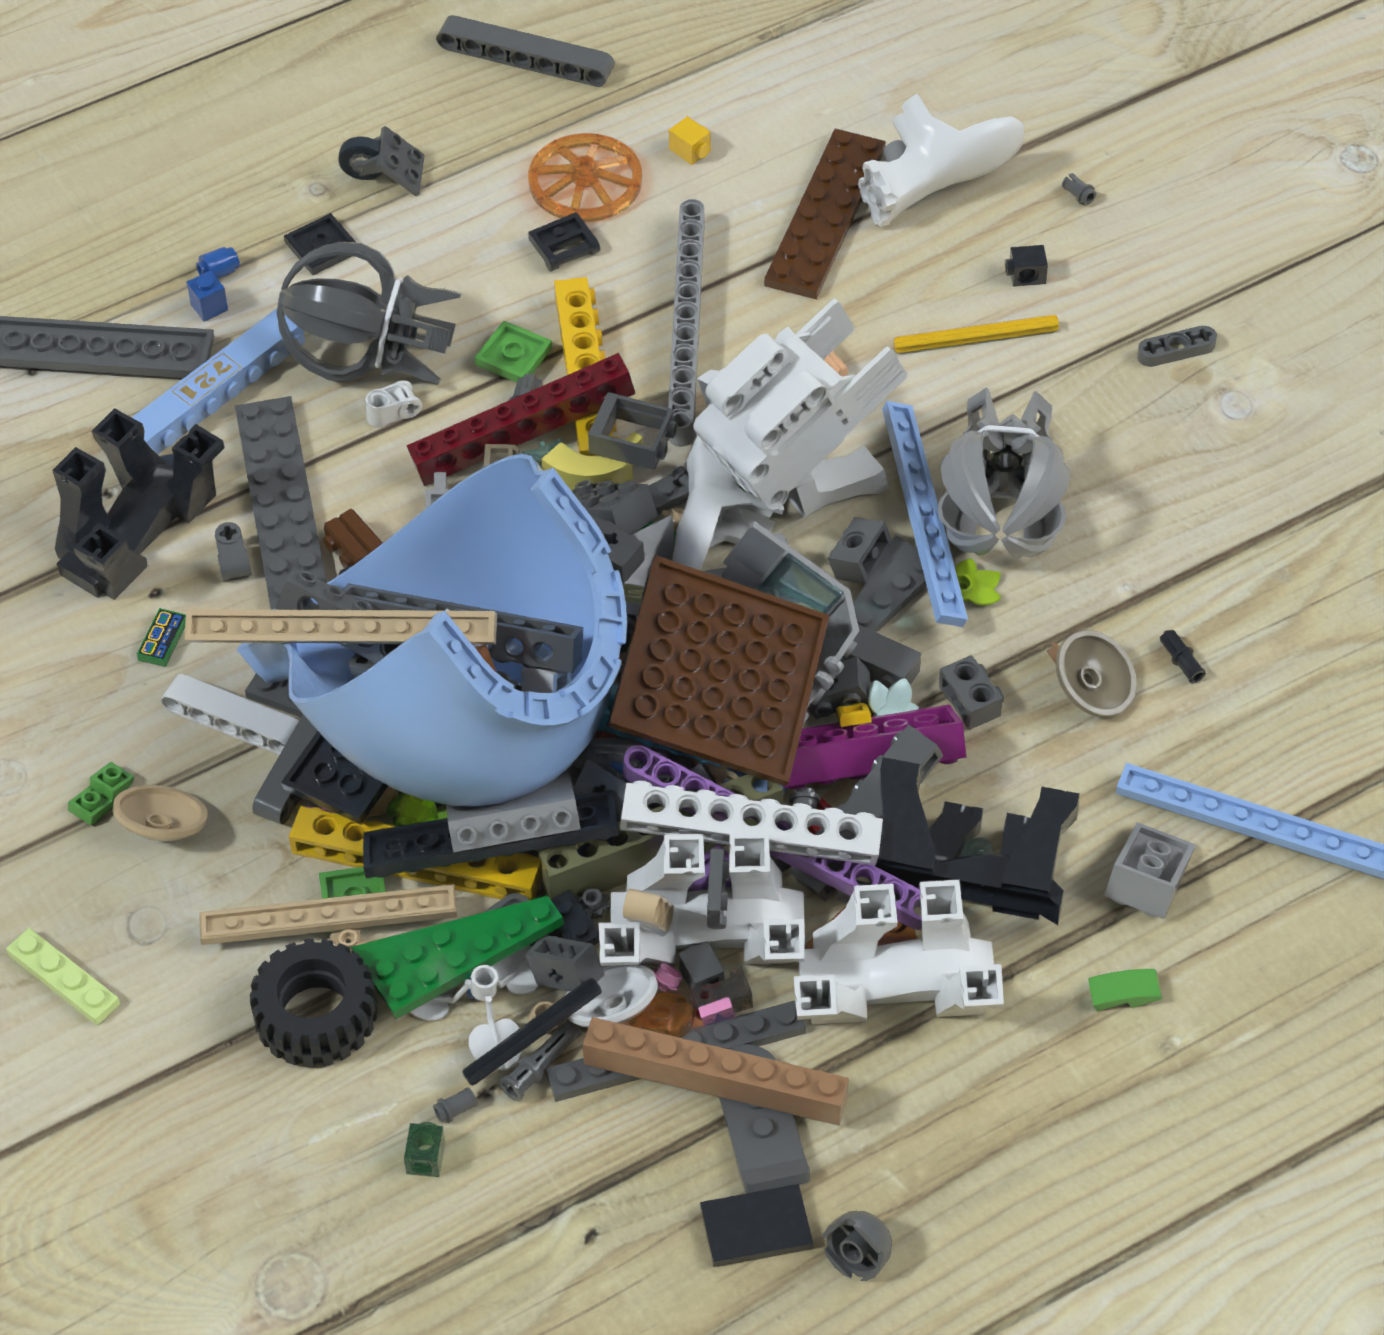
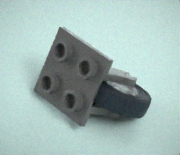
(386, 154)

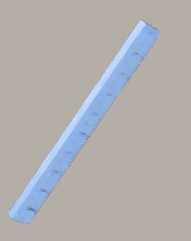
(924, 515)
(1252, 820)

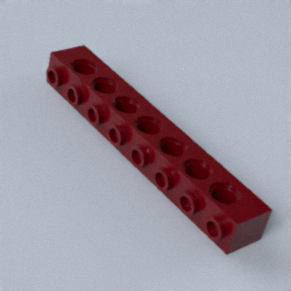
(521, 418)

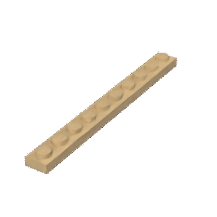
(328, 626)

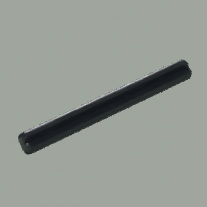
(531, 1031)

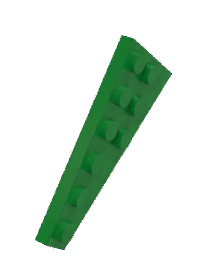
(433, 959)

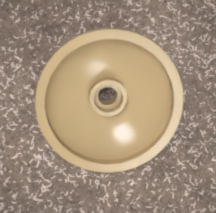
(160, 812)

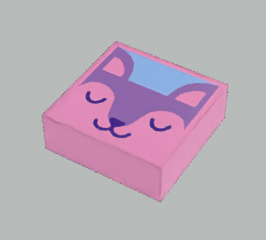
(717, 1011)

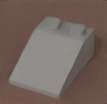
(1149, 870)

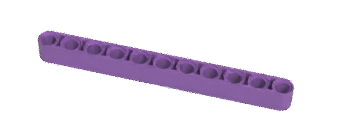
(814, 866)

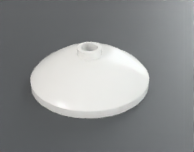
(623, 996)

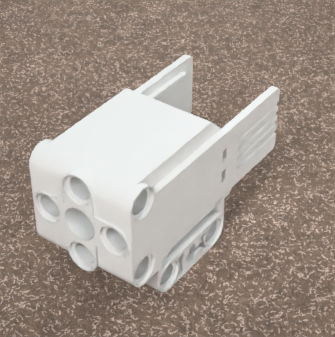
(779, 405)

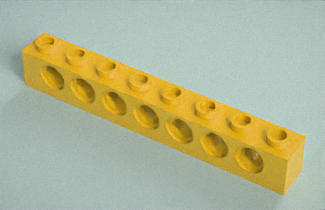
(579, 340)
(340, 848)

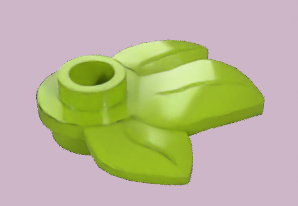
(977, 584)

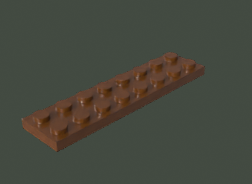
(823, 215)

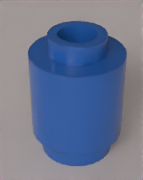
(219, 261)

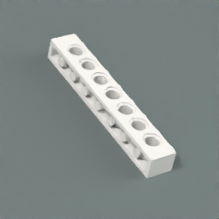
(800, 816)

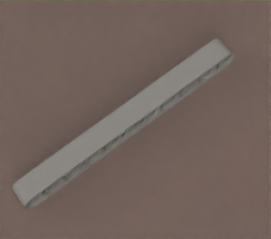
(686, 319)

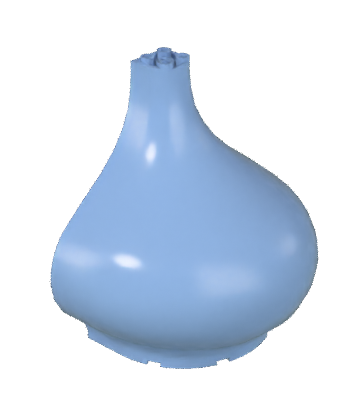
(433, 709)

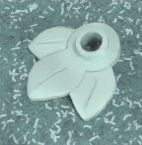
(891, 700)

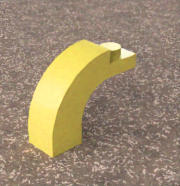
(578, 467)

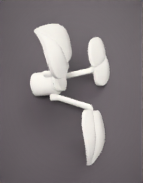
(519, 980)

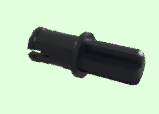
(1182, 656)

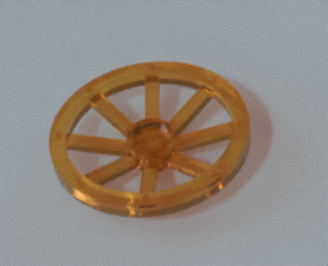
(585, 173)

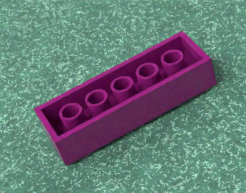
(849, 751)

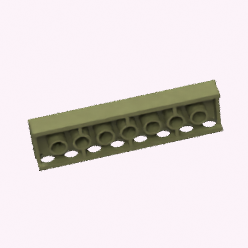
(609, 865)

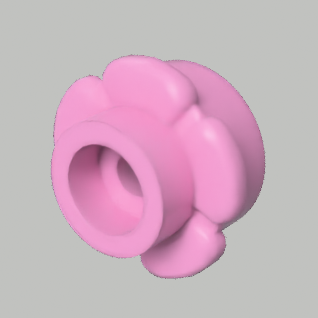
(667, 978)

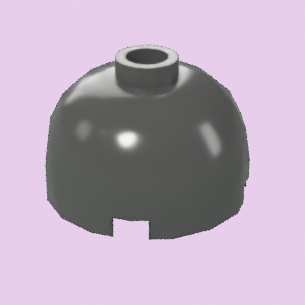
(858, 1244)

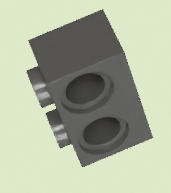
(971, 692)

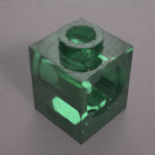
(427, 1161)

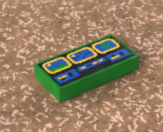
(162, 637)

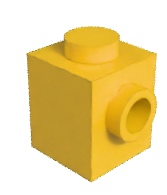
(690, 140)

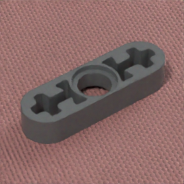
(1189, 338)

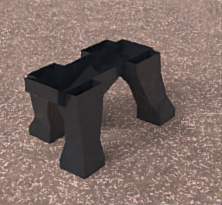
(104, 548)
(1015, 879)

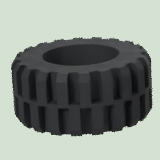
(320, 1037)

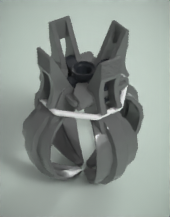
(355, 313)

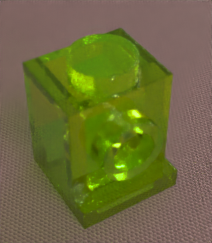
(410, 810)

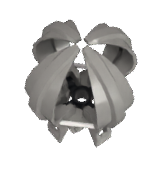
(1034, 479)

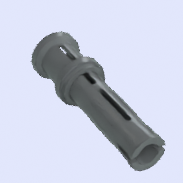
(531, 1068)

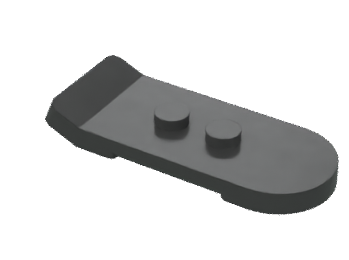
(764, 1141)

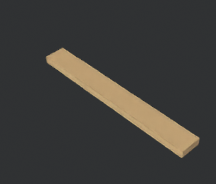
(327, 914)

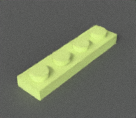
(63, 976)

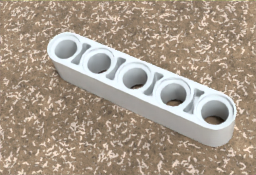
(228, 713)

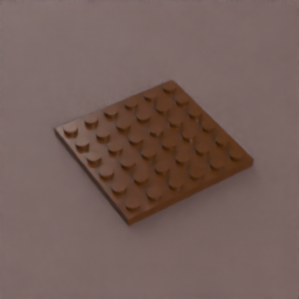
(719, 671)

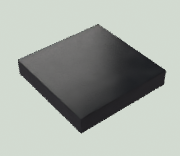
(314, 235)

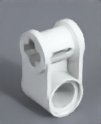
(390, 404)

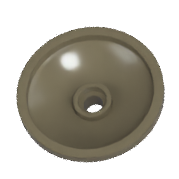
(1096, 673)

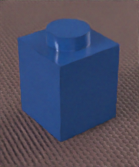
(207, 296)

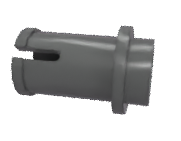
(1083, 192)
(454, 1105)

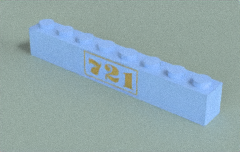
(215, 382)

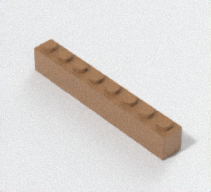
(715, 1071)

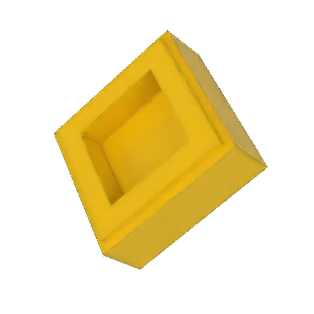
(853, 714)

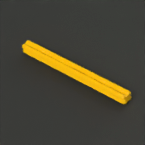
(976, 333)

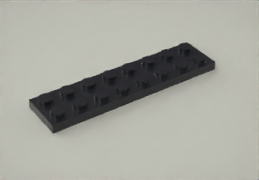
(430, 845)

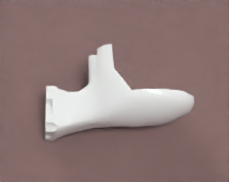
(935, 159)
(714, 509)

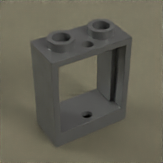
(636, 412)

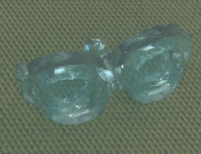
(544, 450)

